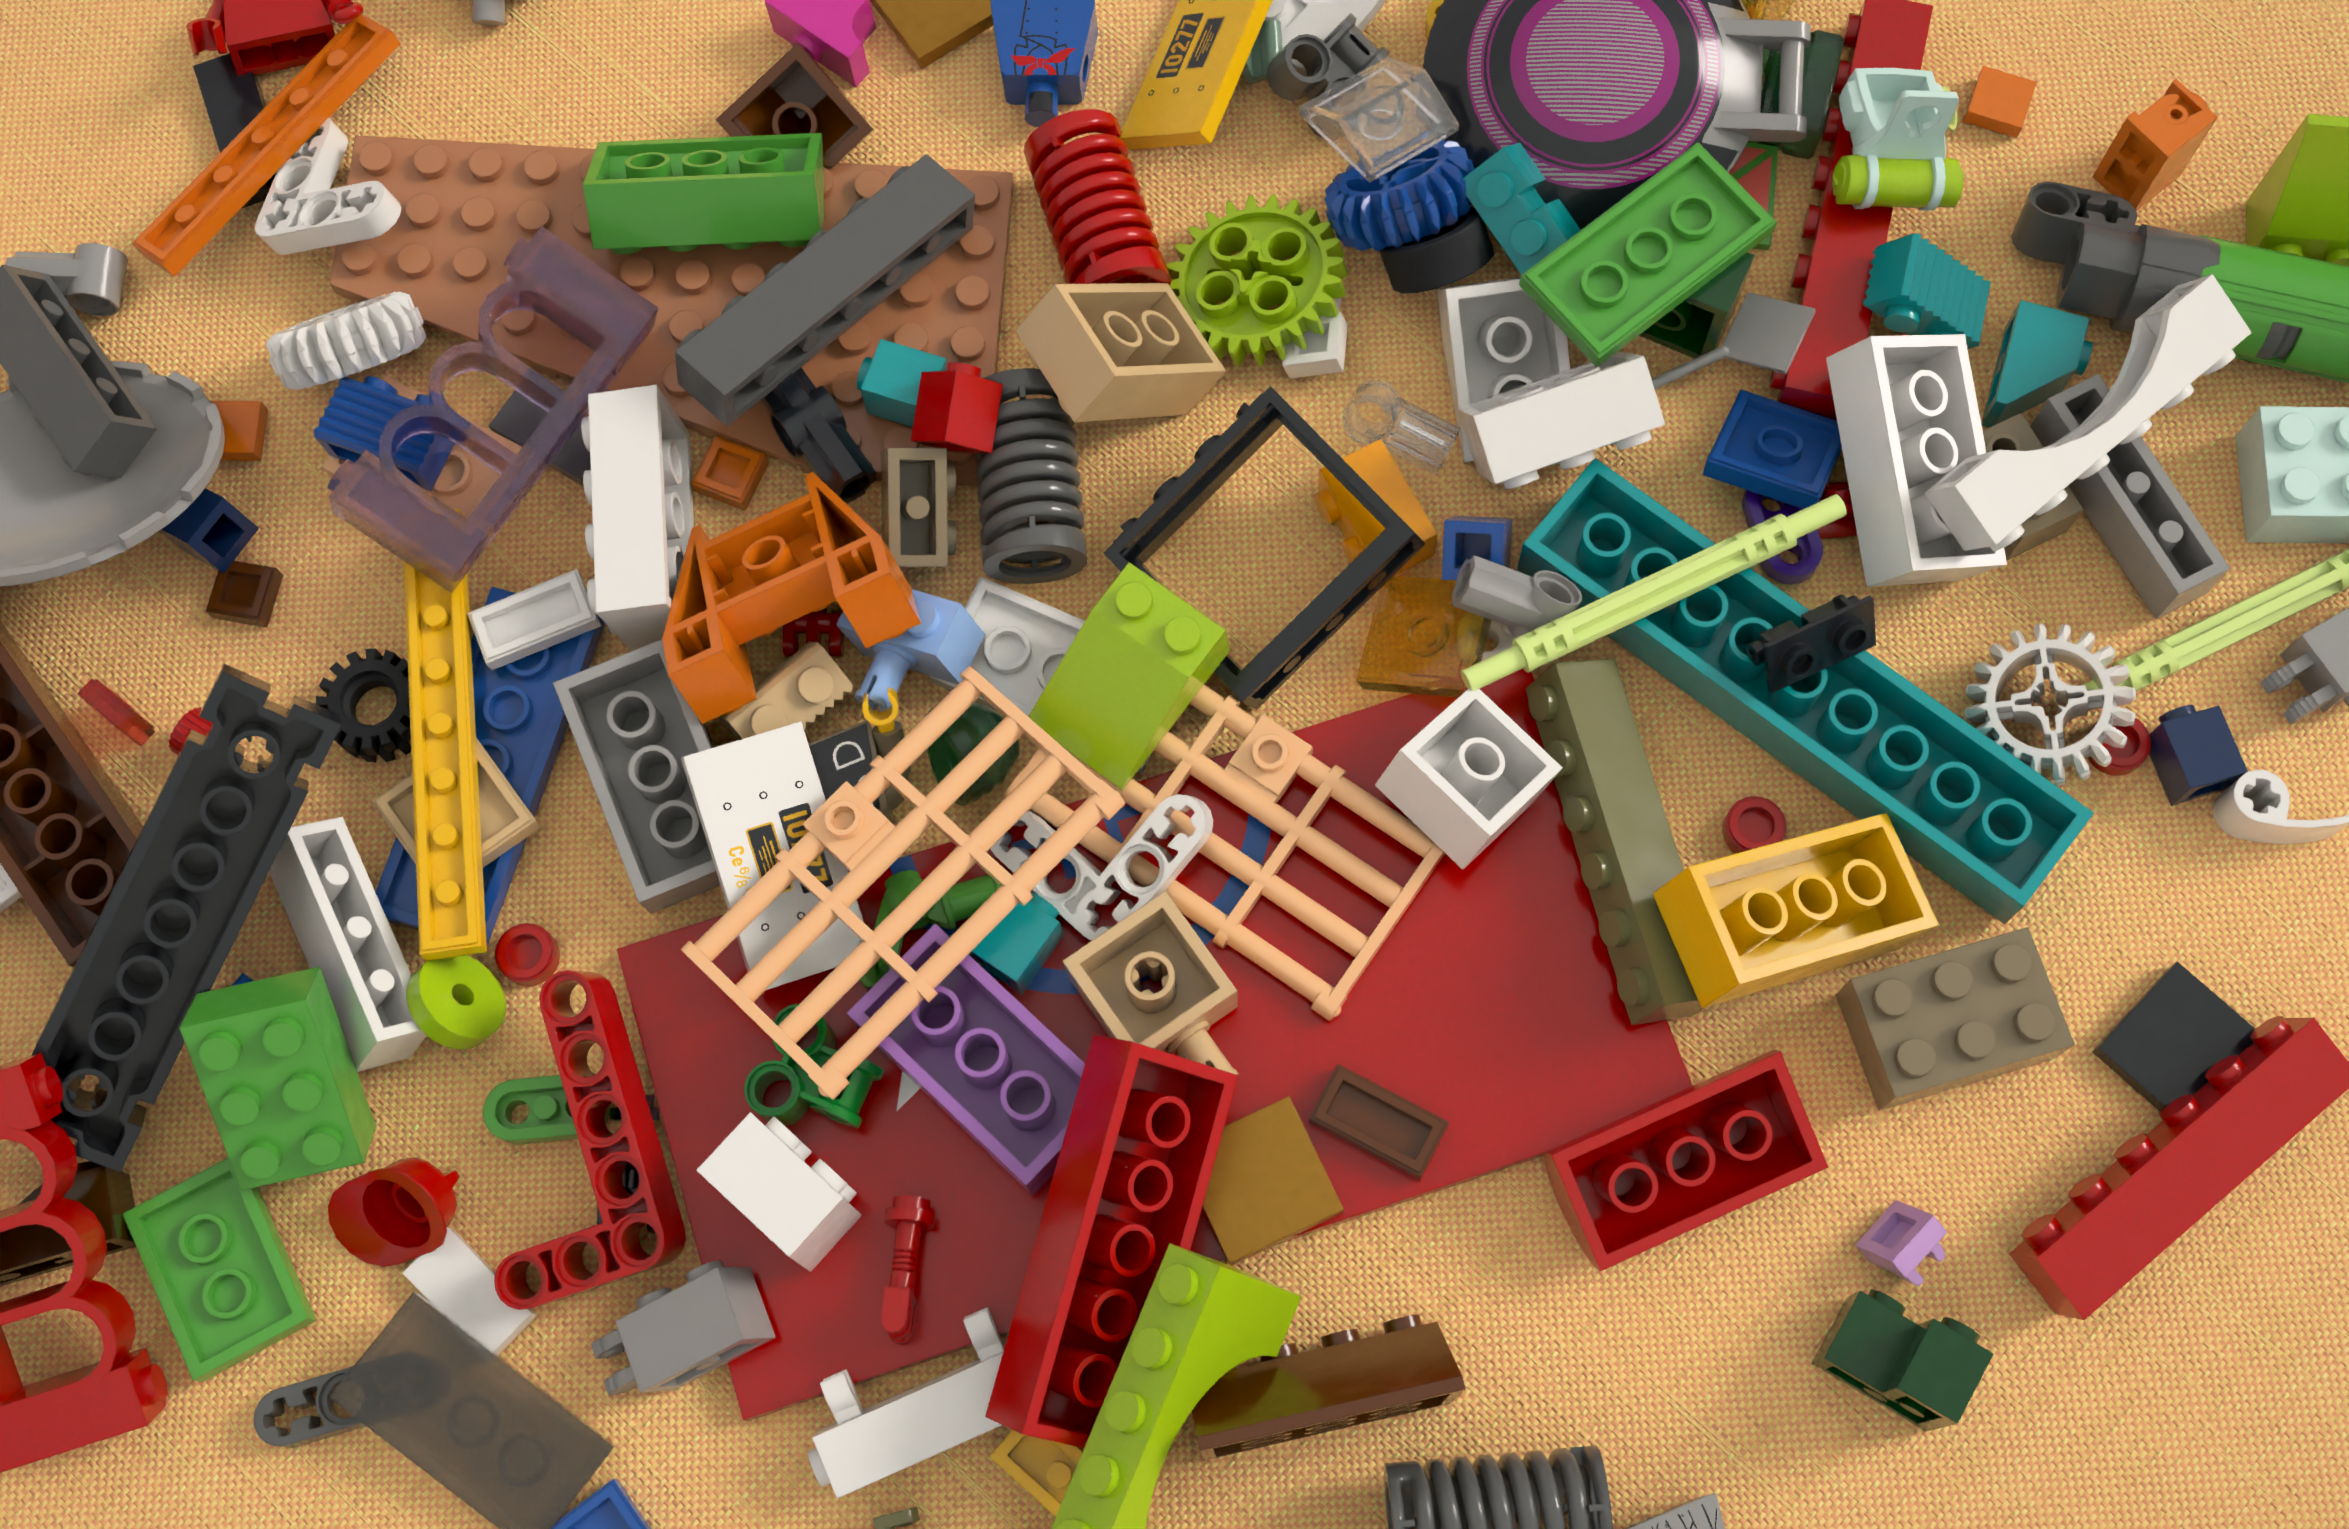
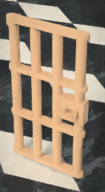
(1255, 783)
(869, 845)

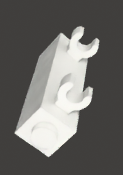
(909, 1425)

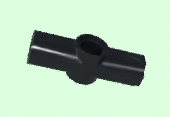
(817, 432)

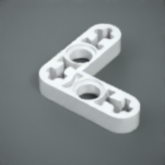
(308, 215)
(1095, 886)

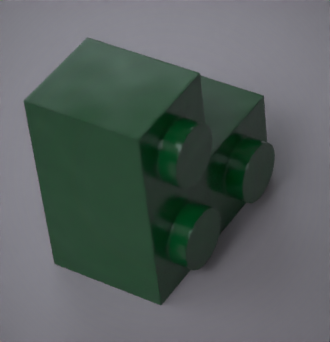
(1907, 1367)

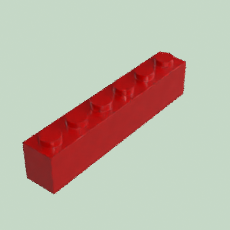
(2182, 1165)

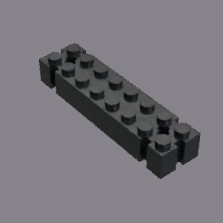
(178, 909)

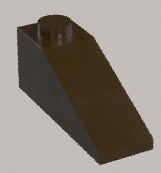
(40, 1249)

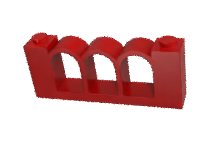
(124, 1386)

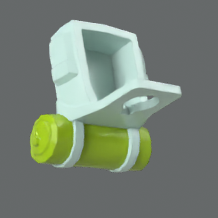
(1897, 141)

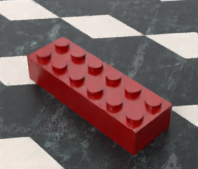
(1118, 1196)

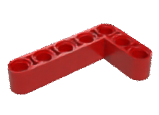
(604, 1154)

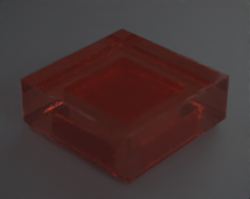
(117, 711)

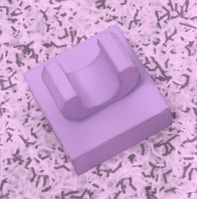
(1903, 1240)

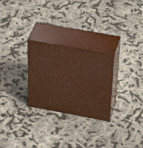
(245, 594)

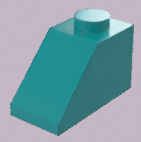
(2035, 359)

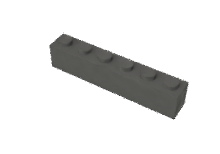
(824, 289)

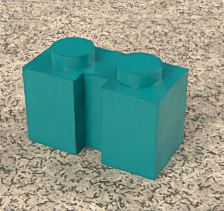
(1514, 211)

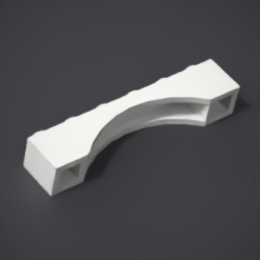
(2170, 347)

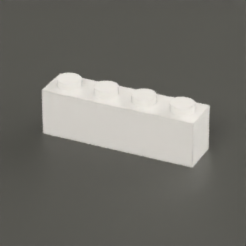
(349, 939)

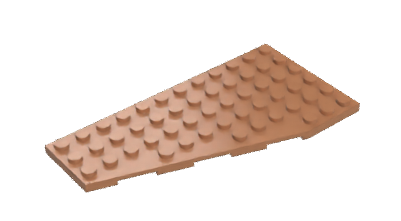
(477, 199)

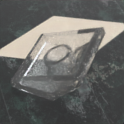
(1381, 116)

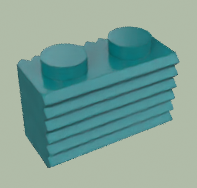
(1925, 290)

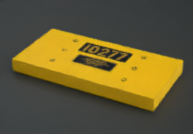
(1194, 73)

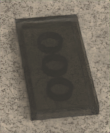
(471, 1419)

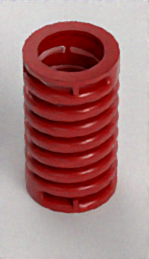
(1093, 201)

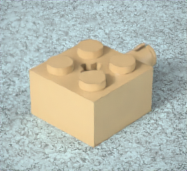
(1193, 991)

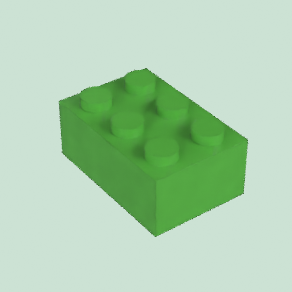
(279, 1078)

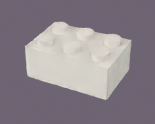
(1562, 419)

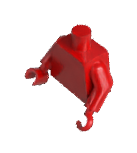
(269, 33)

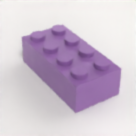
(983, 1063)

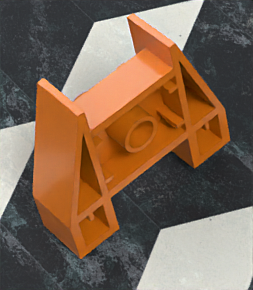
(771, 575)

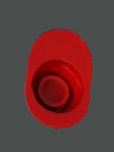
(394, 1212)

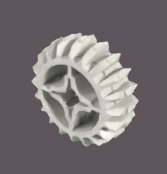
(346, 341)
(2079, 700)

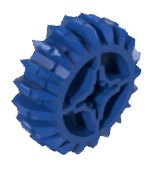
(1403, 202)

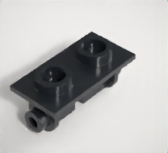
(1825, 639)

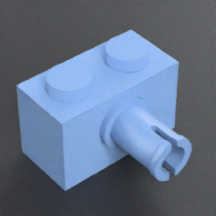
(936, 647)

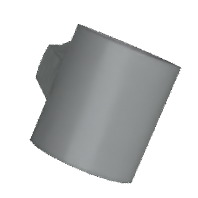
(88, 278)
(1512, 596)

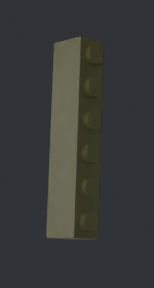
(1616, 829)

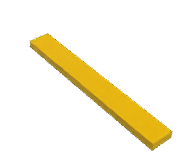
(444, 769)

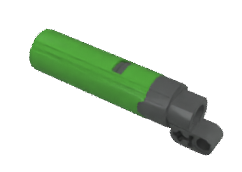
(2122, 269)

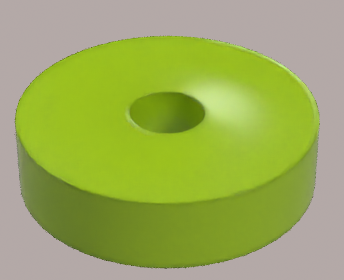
(441, 1017)

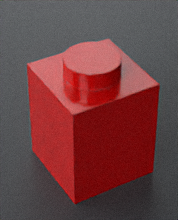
(957, 410)

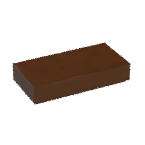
(1378, 1122)

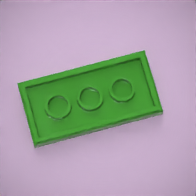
(1647, 254)

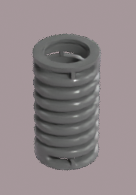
(1030, 481)
(1471, 1493)

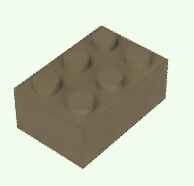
(1954, 1018)

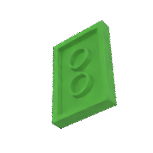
(218, 1270)

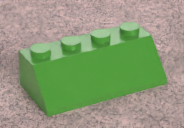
(705, 192)

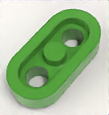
(548, 1111)

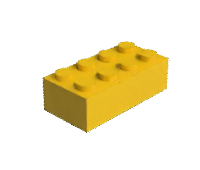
(1794, 909)

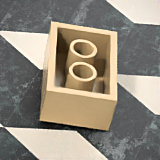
(1119, 351)

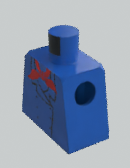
(1044, 52)

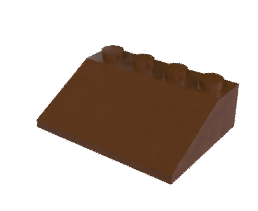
(1328, 1388)

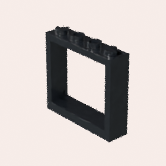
(1213, 465)

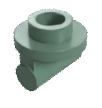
(1266, 47)

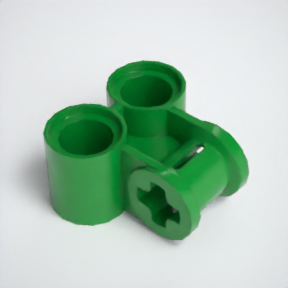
(805, 1092)

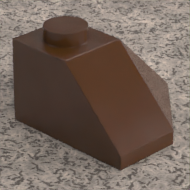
(798, 99)

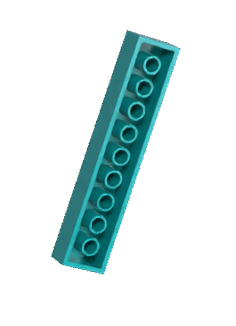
(1846, 730)

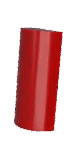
(1684, 1160)

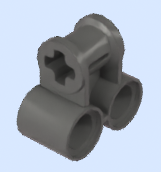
(1326, 62)

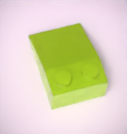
(2305, 194)
(1129, 675)

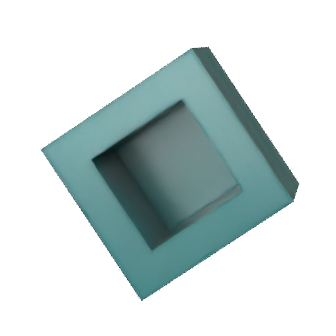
(893, 379)
(1020, 943)

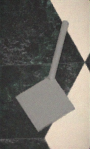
(1762, 335)

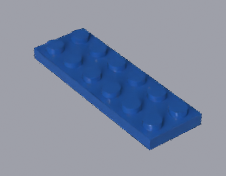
(522, 731)

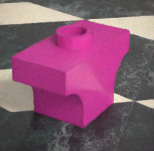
(828, 31)

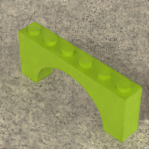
(1188, 1336)

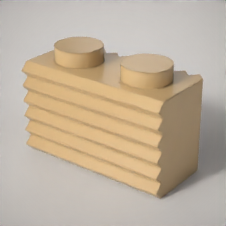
(791, 693)

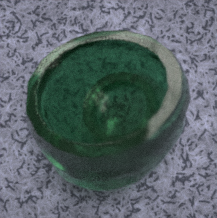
(961, 740)

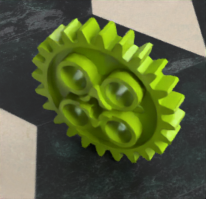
(1259, 278)

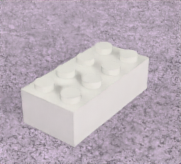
(1903, 425)
(638, 509)

